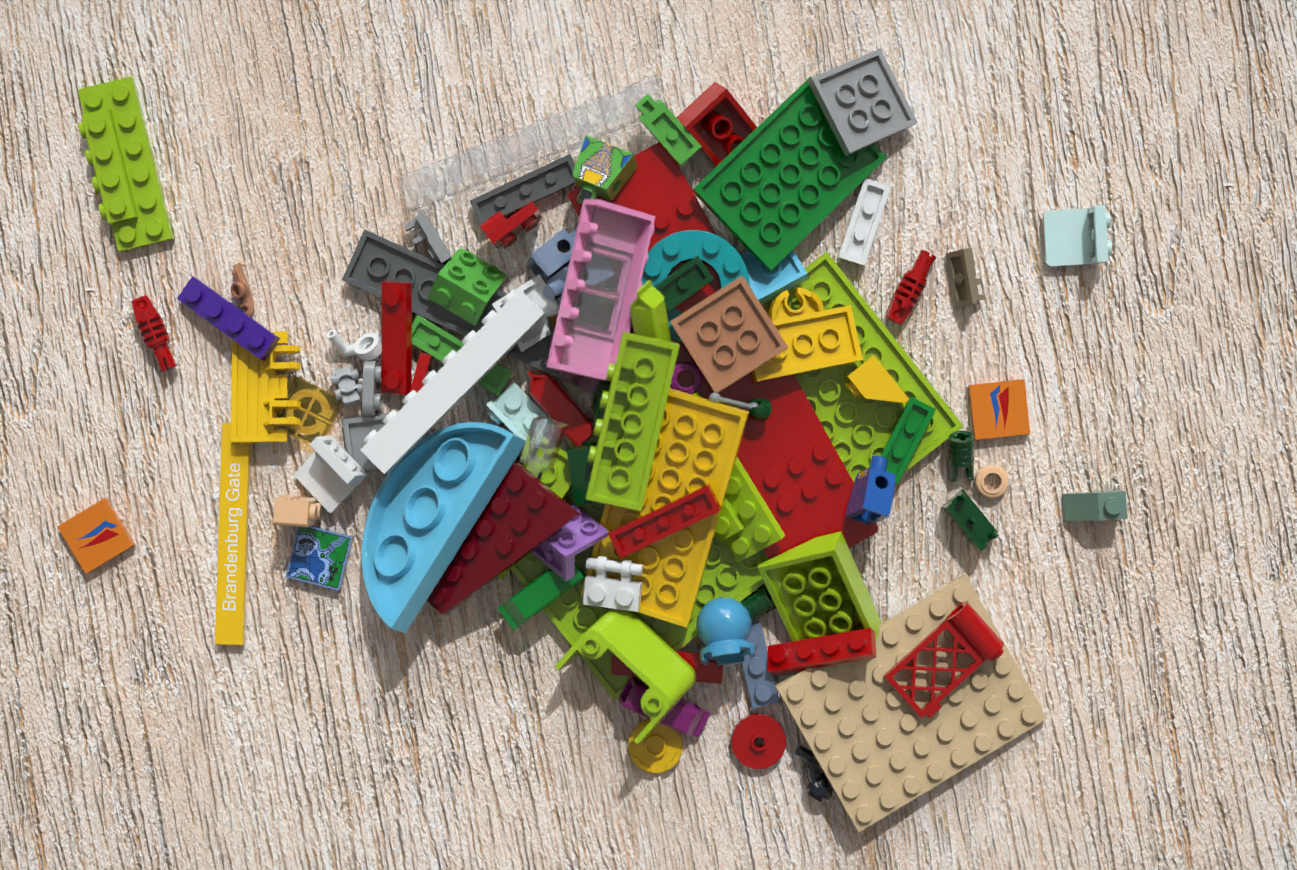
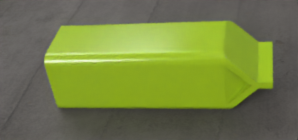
(650, 314)

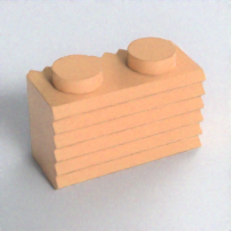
(296, 511)

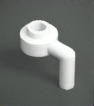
(366, 347)

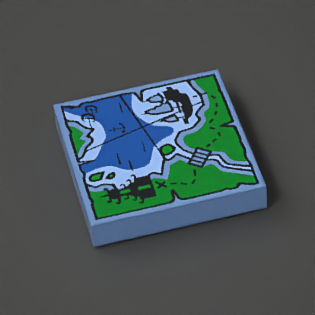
(319, 557)

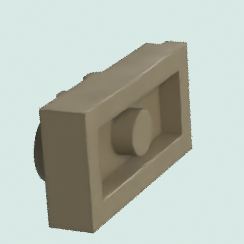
(963, 278)

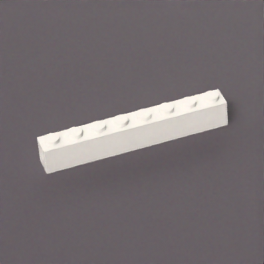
(452, 382)

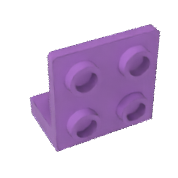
(576, 536)

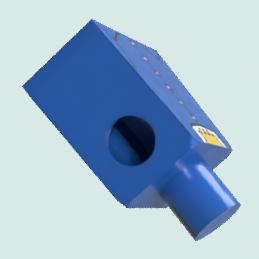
(872, 493)

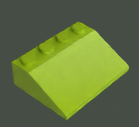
(819, 589)

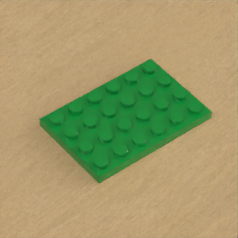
(784, 179)

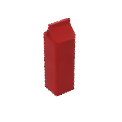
(560, 407)

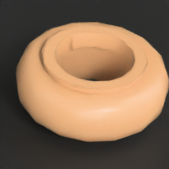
(1003, 481)

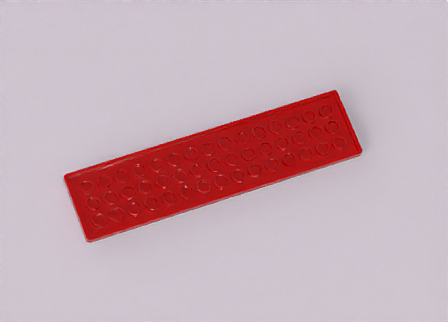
(788, 452)

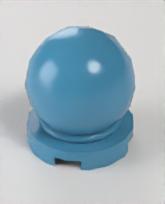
(724, 629)

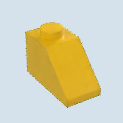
(874, 383)

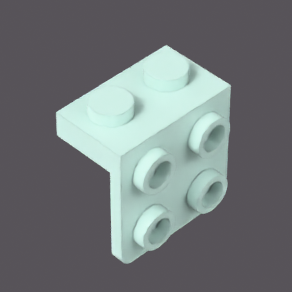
(1077, 236)

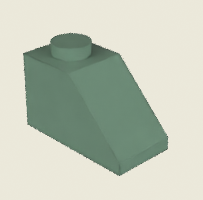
(1095, 505)

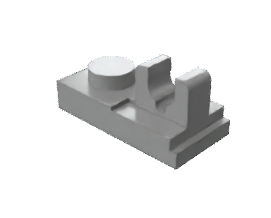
(437, 249)

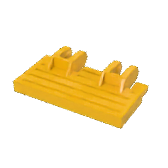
(256, 394)

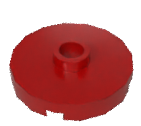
(748, 730)

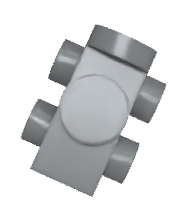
(348, 390)

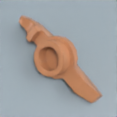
(241, 289)

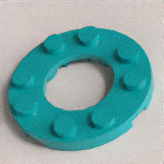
(686, 246)

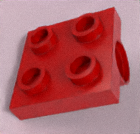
(504, 231)

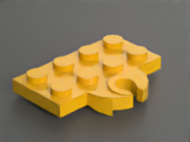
(813, 336)

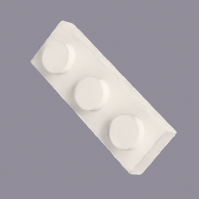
(864, 222)

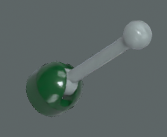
(758, 408)

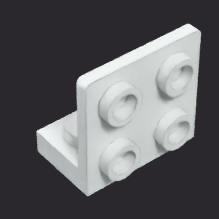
(330, 473)

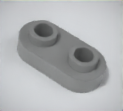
(370, 398)

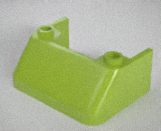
(645, 655)

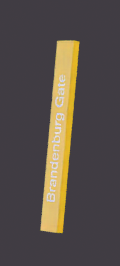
(232, 540)

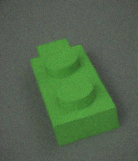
(667, 129)

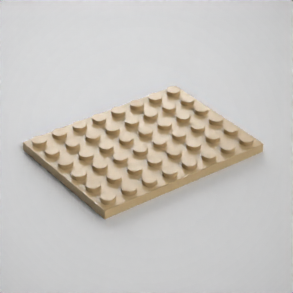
(876, 743)

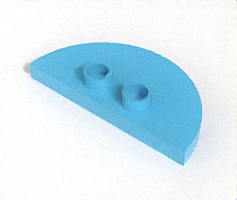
(428, 512)

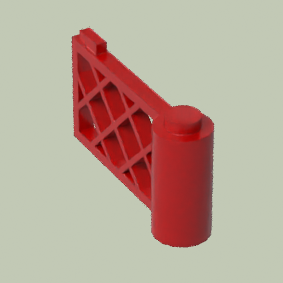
(974, 637)

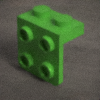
(466, 285)

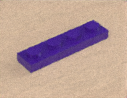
(228, 318)

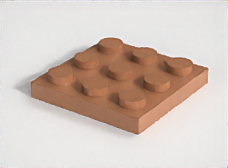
(729, 334)

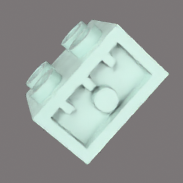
(514, 410)

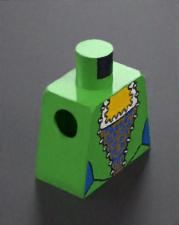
(602, 169)

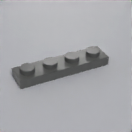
(525, 189)

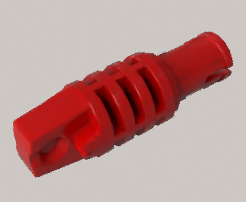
(909, 289)
(153, 331)

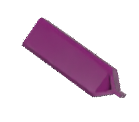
(684, 717)

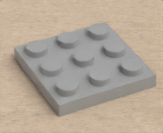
(862, 102)

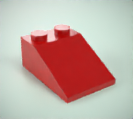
(717, 123)

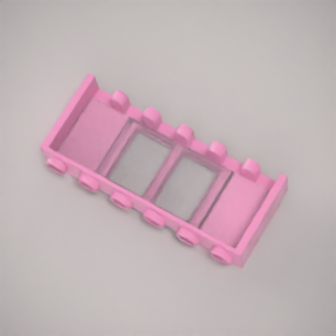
(600, 287)

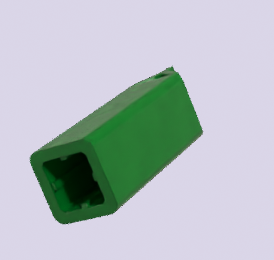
(537, 596)

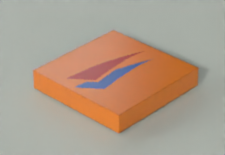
(999, 409)
(96, 535)

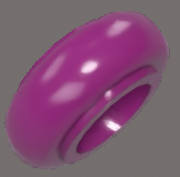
(696, 372)

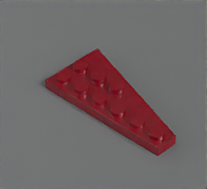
(509, 528)

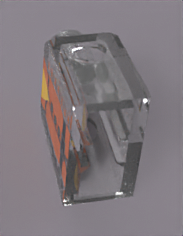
(548, 436)

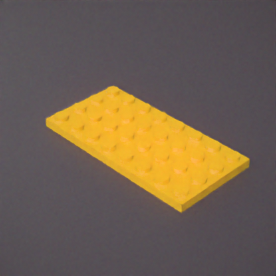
(693, 449)

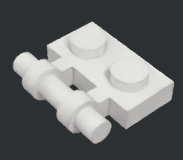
(613, 592)

